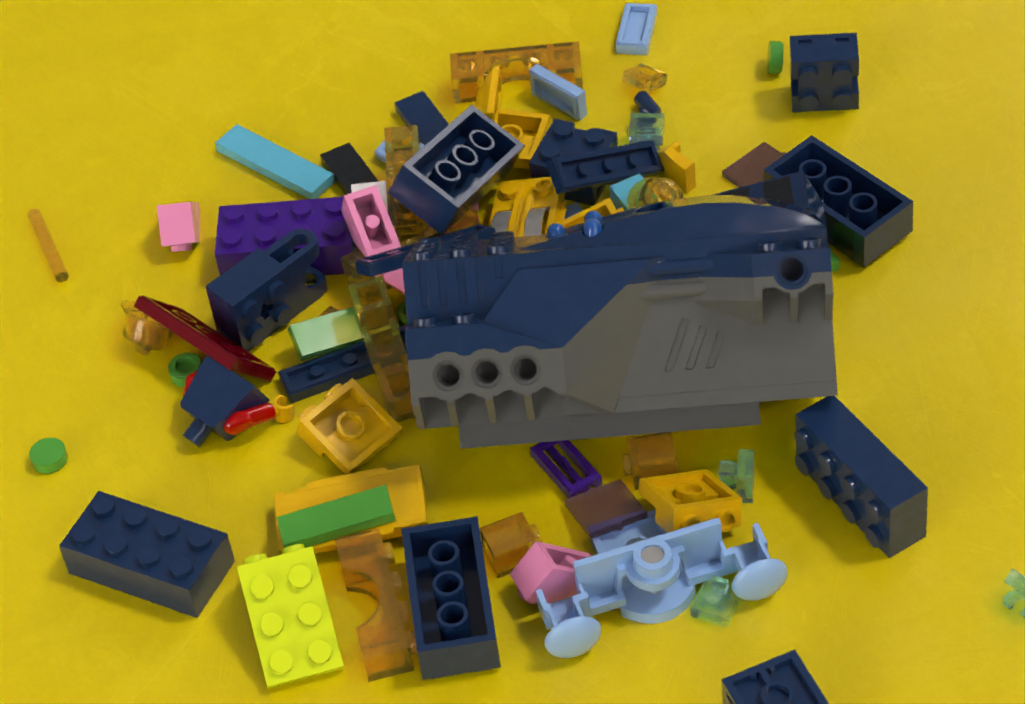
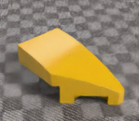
(678, 167)

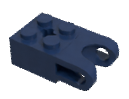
(267, 289)

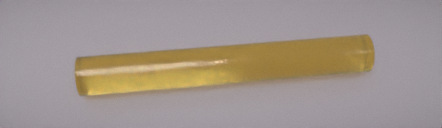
(48, 245)

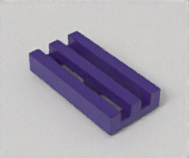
(580, 485)

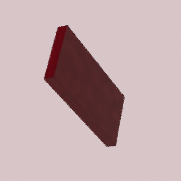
(205, 338)

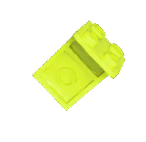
(290, 615)

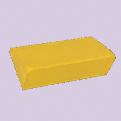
(490, 95)

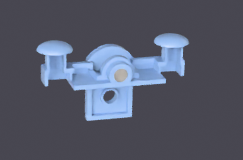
(653, 578)

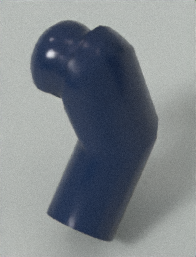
(646, 103)

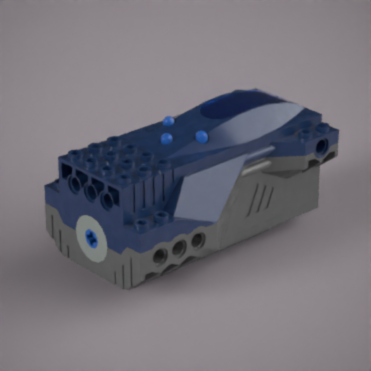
(621, 322)

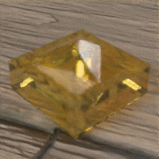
(644, 77)

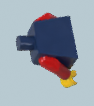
(227, 403)

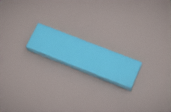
(275, 162)

